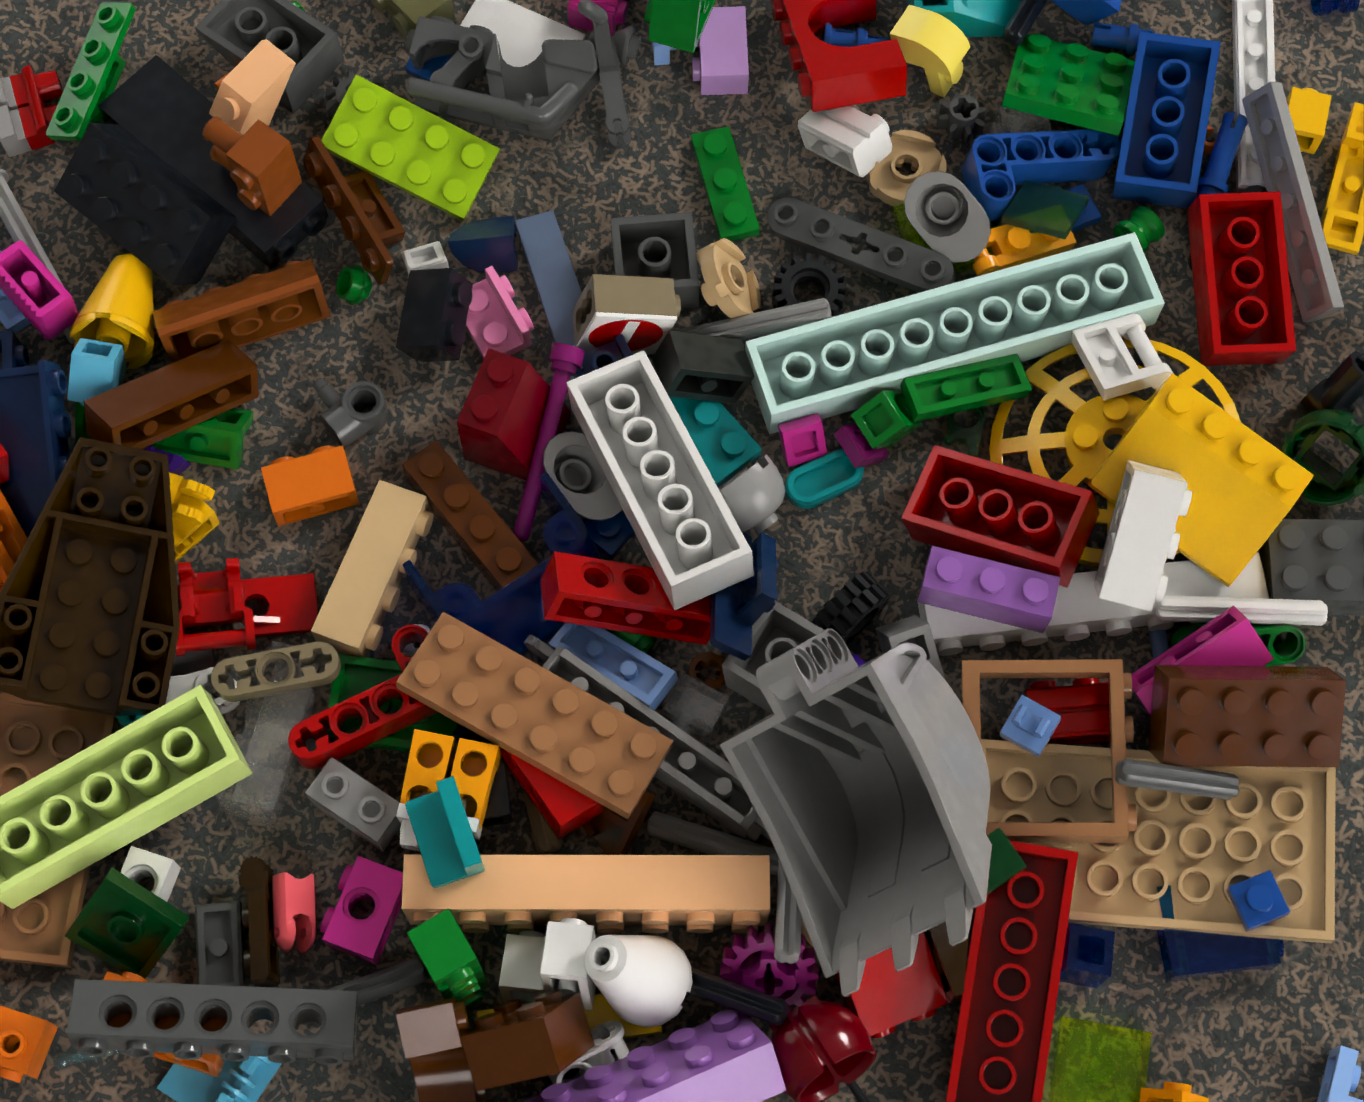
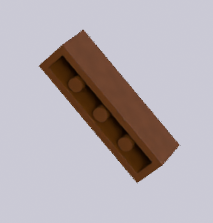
(173, 397)
(468, 516)

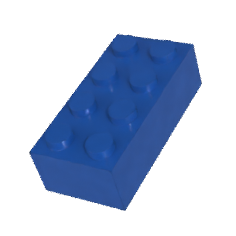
(1166, 120)

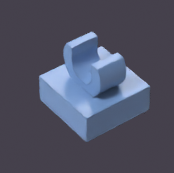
(1030, 726)

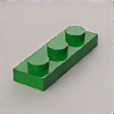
(725, 184)
(965, 387)

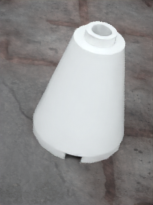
(640, 976)

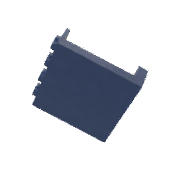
(34, 435)

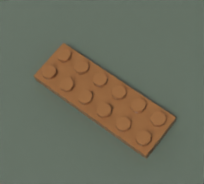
(535, 715)

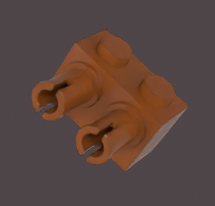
(257, 162)

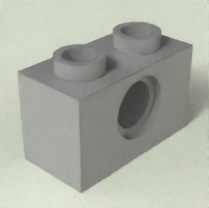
(355, 804)

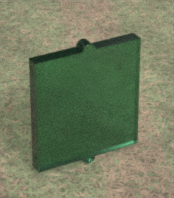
(1045, 209)

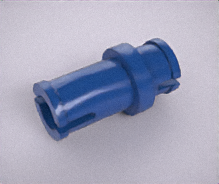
(1117, 36)

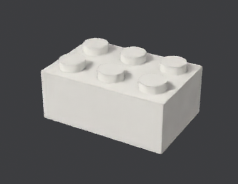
(1142, 536)

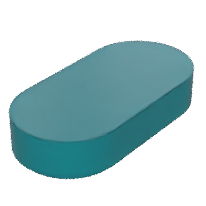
(822, 480)

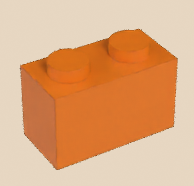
(309, 484)

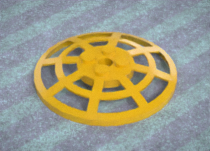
(1088, 425)

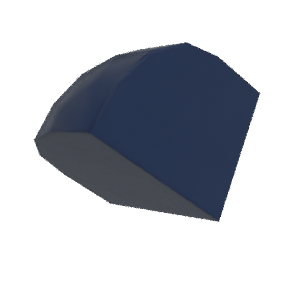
(486, 244)

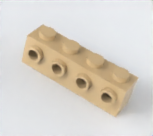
(372, 570)

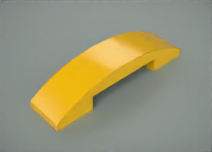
(1344, 204)

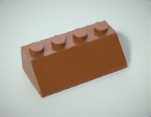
(243, 311)

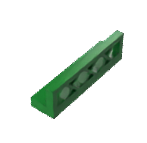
(208, 442)

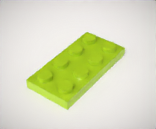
(409, 148)

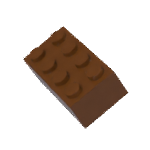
(1246, 716)

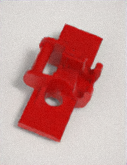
(222, 597)

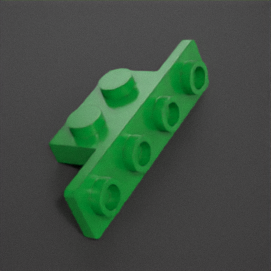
(93, 74)

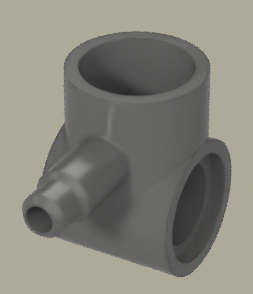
(341, 417)

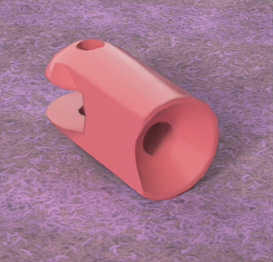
(293, 905)

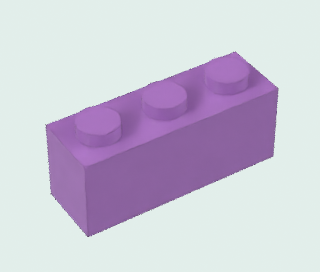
(988, 589)

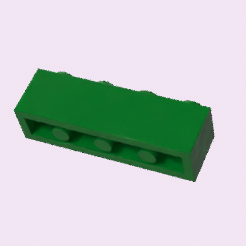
(449, 959)

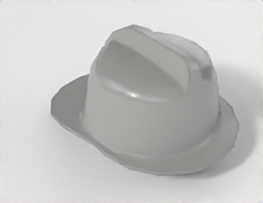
(947, 216)
(580, 477)

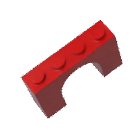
(832, 73)

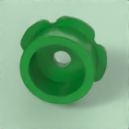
(353, 284)

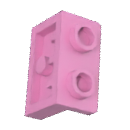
(494, 318)

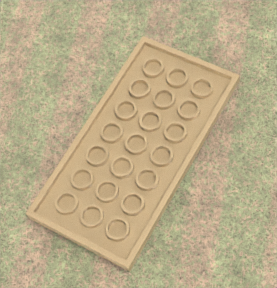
(1181, 840)

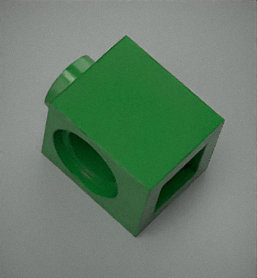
(885, 419)

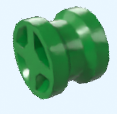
(1145, 225)

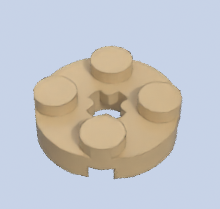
(910, 148)
(726, 279)

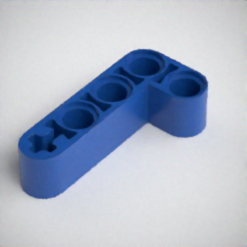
(1035, 158)

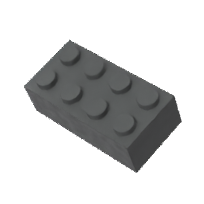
(1317, 563)

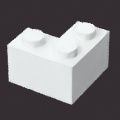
(548, 962)

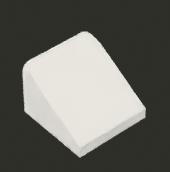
(425, 257)

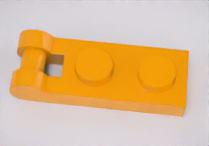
(1018, 246)

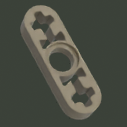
(245, 687)

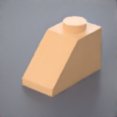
(253, 87)

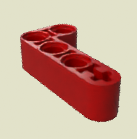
(364, 706)

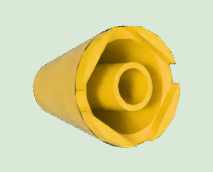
(121, 310)

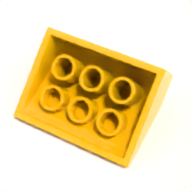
(1235, 476)

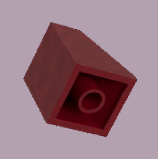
(505, 414)

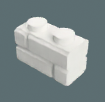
(847, 137)

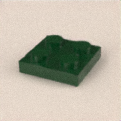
(126, 925)

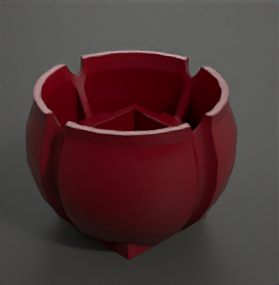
(820, 1048)

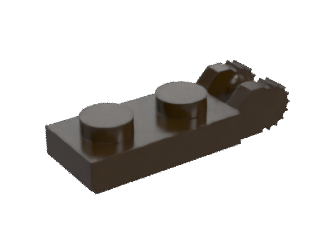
(262, 958)

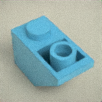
(95, 369)

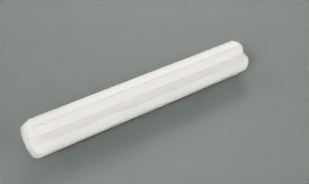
(1254, 609)

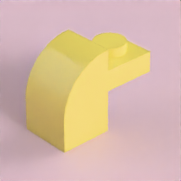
(932, 44)

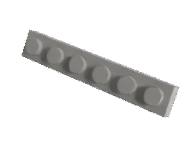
(1285, 172)

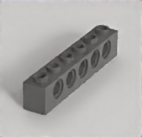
(99, 1001)

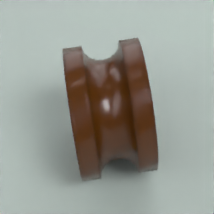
(705, 660)

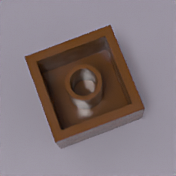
(527, 1039)

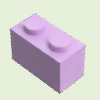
(723, 53)

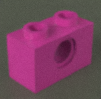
(367, 936)

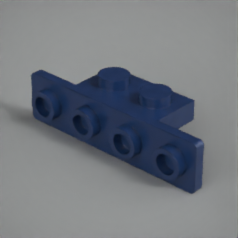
(743, 603)

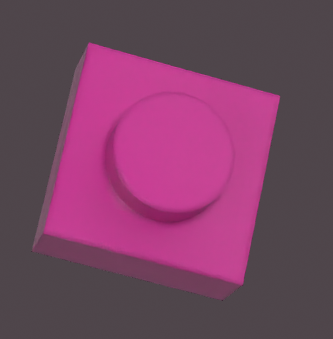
(802, 440)

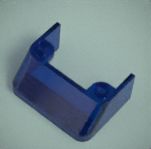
(518, 607)

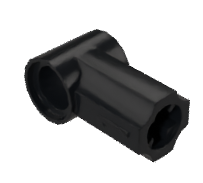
(1339, 390)

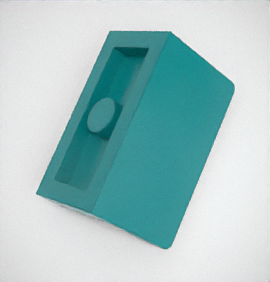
(444, 835)

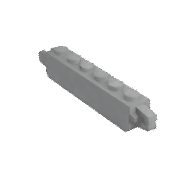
(688, 766)

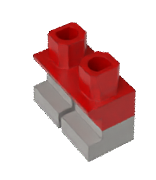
(23, 109)

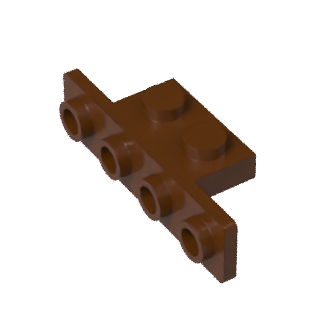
(359, 207)

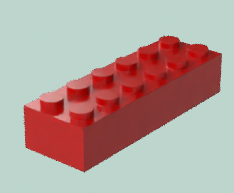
(1013, 982)

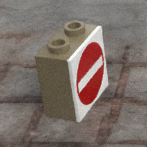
(625, 305)

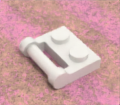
(1110, 360)

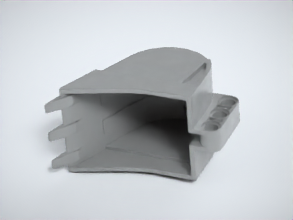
(868, 799)

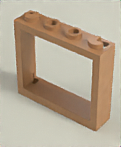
(1120, 733)

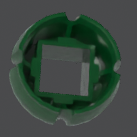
(1328, 484)

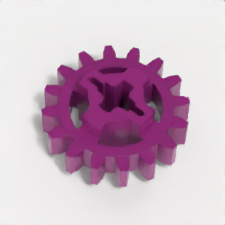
(748, 962)

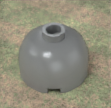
(755, 495)

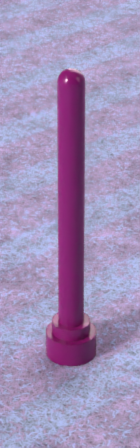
(565, 362)

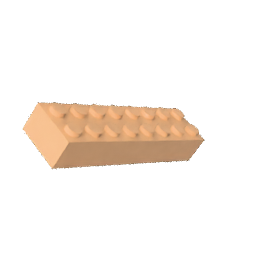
(598, 890)

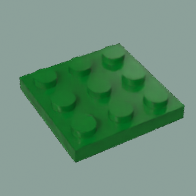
(1069, 84)

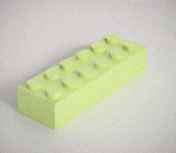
(114, 793)

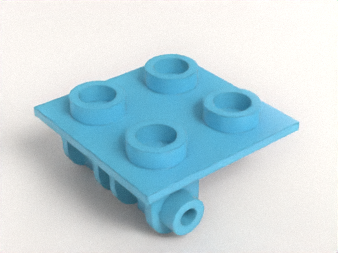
(237, 1082)

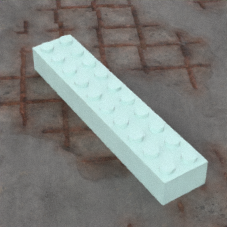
(1015, 310)

